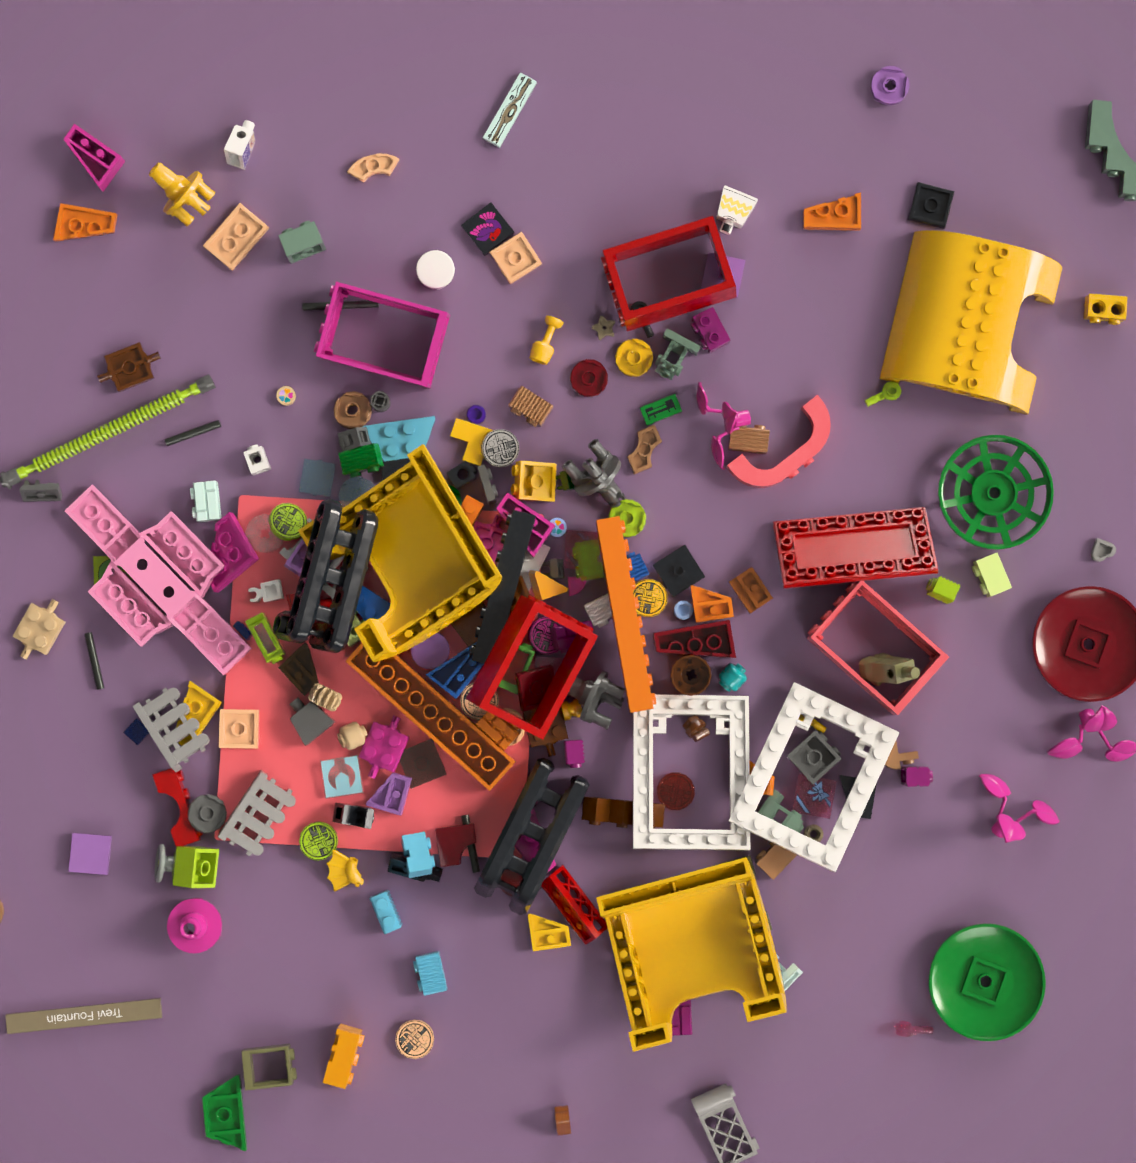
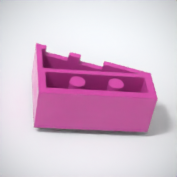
(96, 157)
(541, 529)

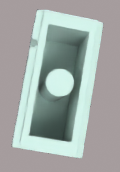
(206, 500)

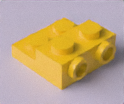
(534, 481)

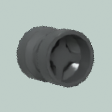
(383, 402)

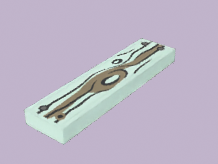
(509, 110)

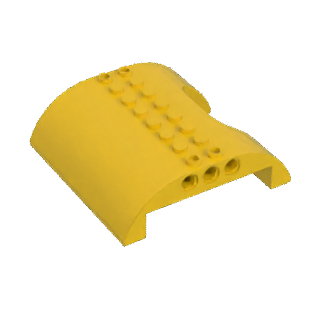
(961, 316)
(421, 554)
(692, 941)

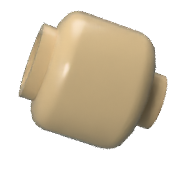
(352, 735)

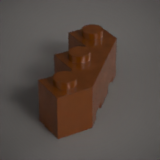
(616, 811)

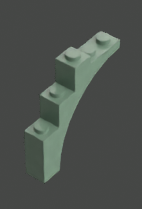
(1102, 137)

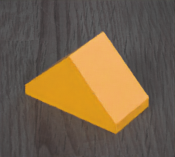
(544, 586)

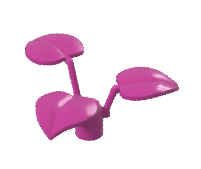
(732, 421)
(1092, 722)
(1005, 826)

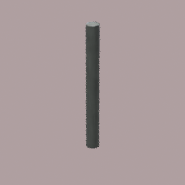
(346, 305)

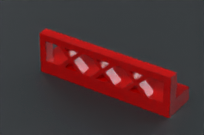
(571, 907)

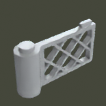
(718, 1101)

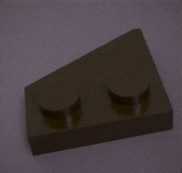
(300, 669)

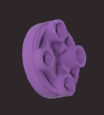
(431, 652)

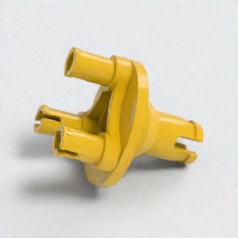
(181, 192)

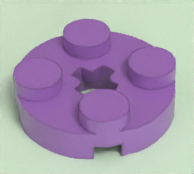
(896, 94)

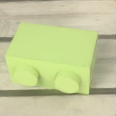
(991, 575)

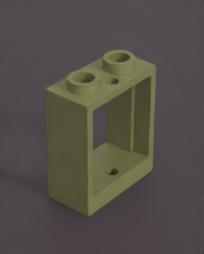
(248, 1067)

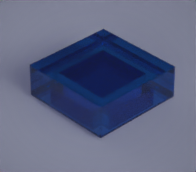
(243, 630)
(136, 731)

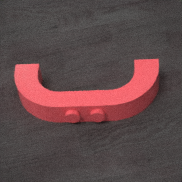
(820, 423)

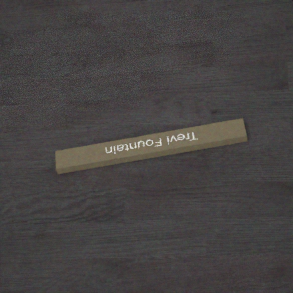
(83, 1016)

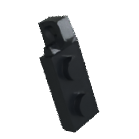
(398, 866)

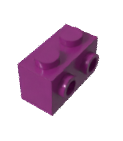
(710, 330)

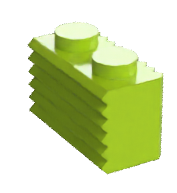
(942, 589)

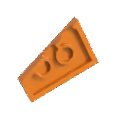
(836, 215)
(83, 222)

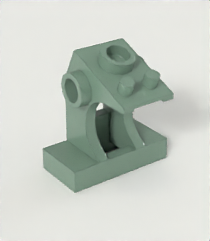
(678, 345)
(773, 805)

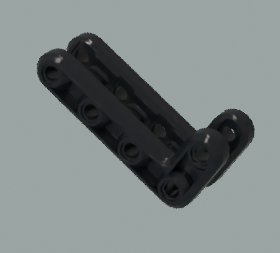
(333, 623)
(519, 824)

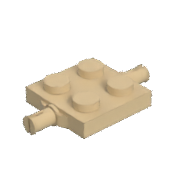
(39, 629)

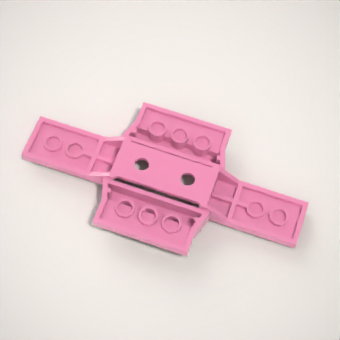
(131, 606)

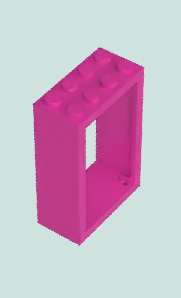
(333, 311)

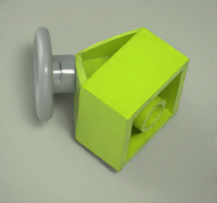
(189, 866)

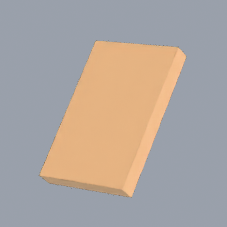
(236, 236)

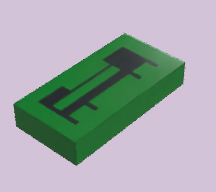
(660, 409)

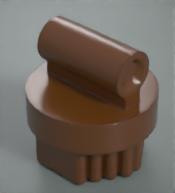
(696, 728)

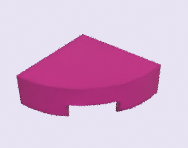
(575, 585)

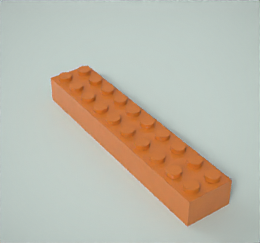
(624, 614)
(434, 716)

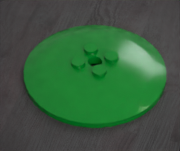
(1014, 986)

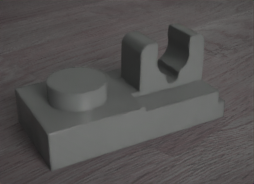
(40, 492)

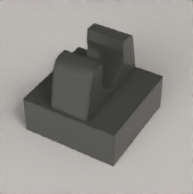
(556, 568)

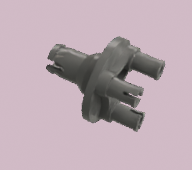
(598, 475)
(592, 694)

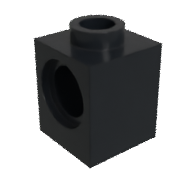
(453, 475)

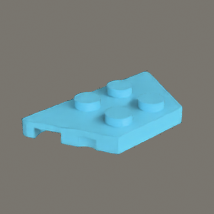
(400, 437)

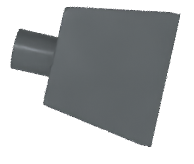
(309, 720)

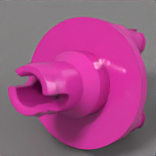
(205, 921)

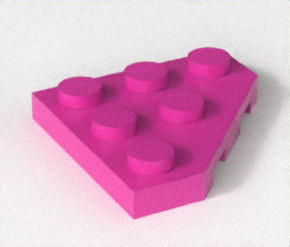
(232, 550)

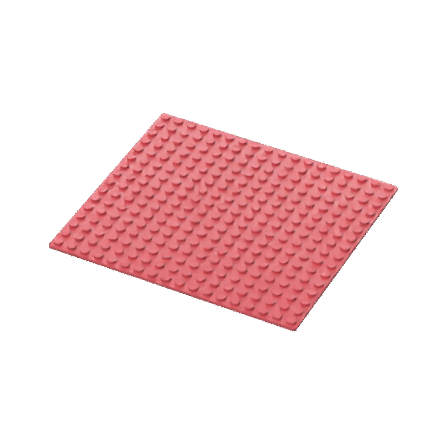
(297, 767)

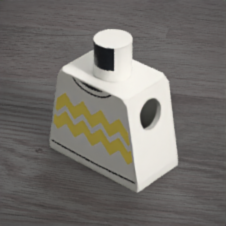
(734, 209)

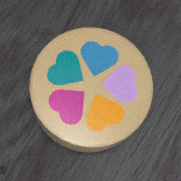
(286, 396)

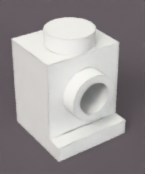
(256, 468)

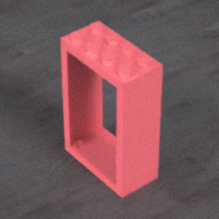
(937, 656)

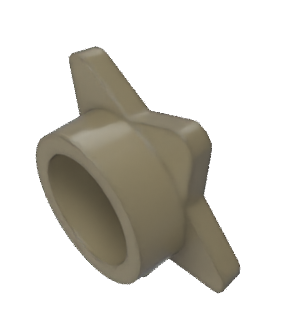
(601, 332)

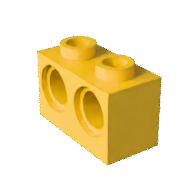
(1105, 303)

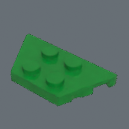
(225, 1114)

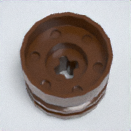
(680, 678)

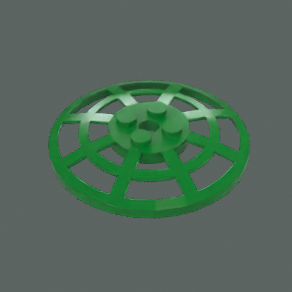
(1007, 490)

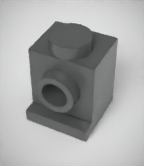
(353, 438)

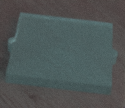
(317, 477)

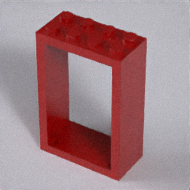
(675, 306)
(505, 650)

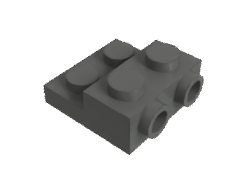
(814, 756)

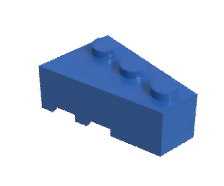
(371, 605)
(456, 673)

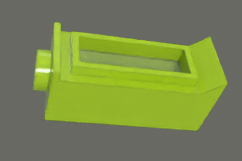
(265, 638)

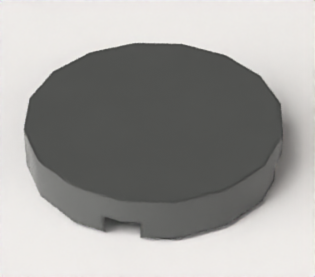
(206, 813)

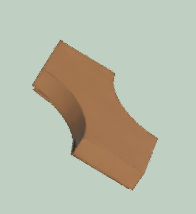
(641, 458)

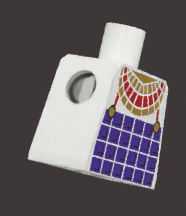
(240, 145)

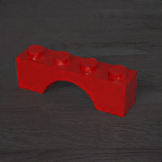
(171, 783)

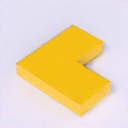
(474, 436)

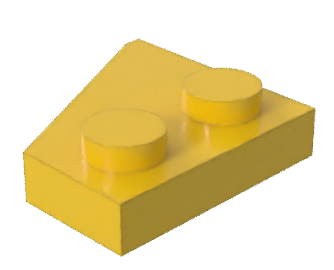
(547, 933)

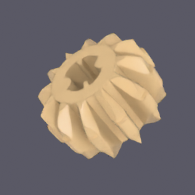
(325, 697)

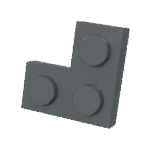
(490, 490)

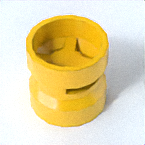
(571, 709)

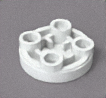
(435, 269)

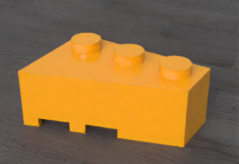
(343, 1056)

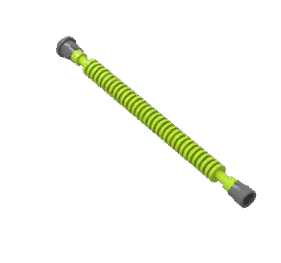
(15, 475)

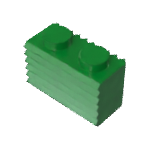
(360, 460)

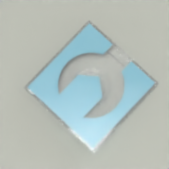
(341, 776)

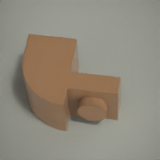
(894, 758)

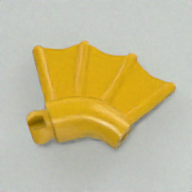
(343, 871)

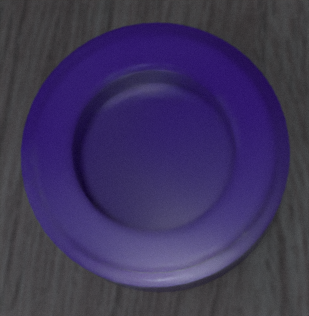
(476, 414)

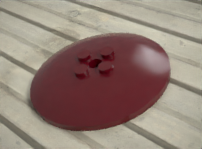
(1059, 647)

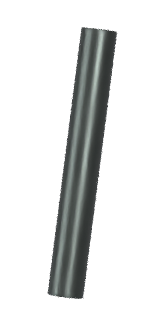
(192, 433)
(94, 661)
(471, 848)

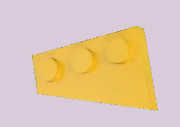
(201, 706)

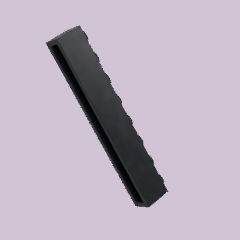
(500, 601)

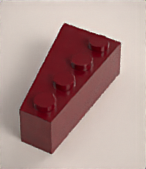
(700, 639)

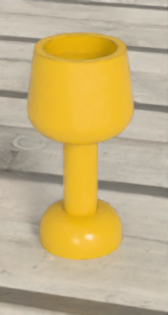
(541, 350)

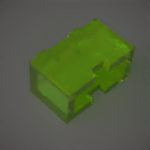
(588, 566)

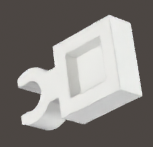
(269, 591)

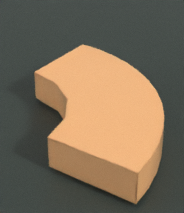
(372, 165)

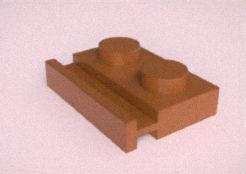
(750, 590)

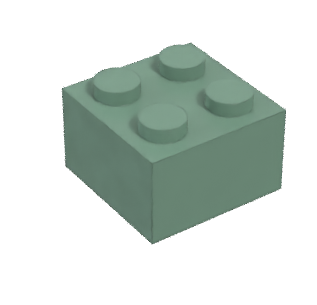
(302, 241)

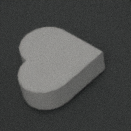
(1102, 549)

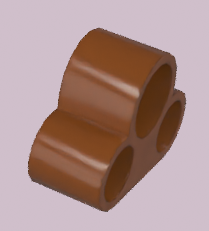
(562, 1120)

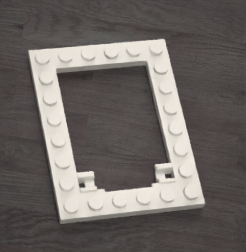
(722, 709)
(871, 733)

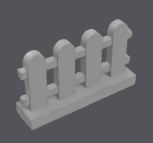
(176, 735)
(257, 804)

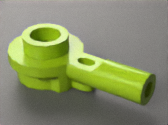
(890, 391)

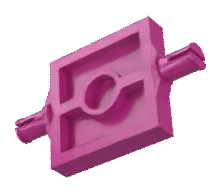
(491, 536)
(384, 747)

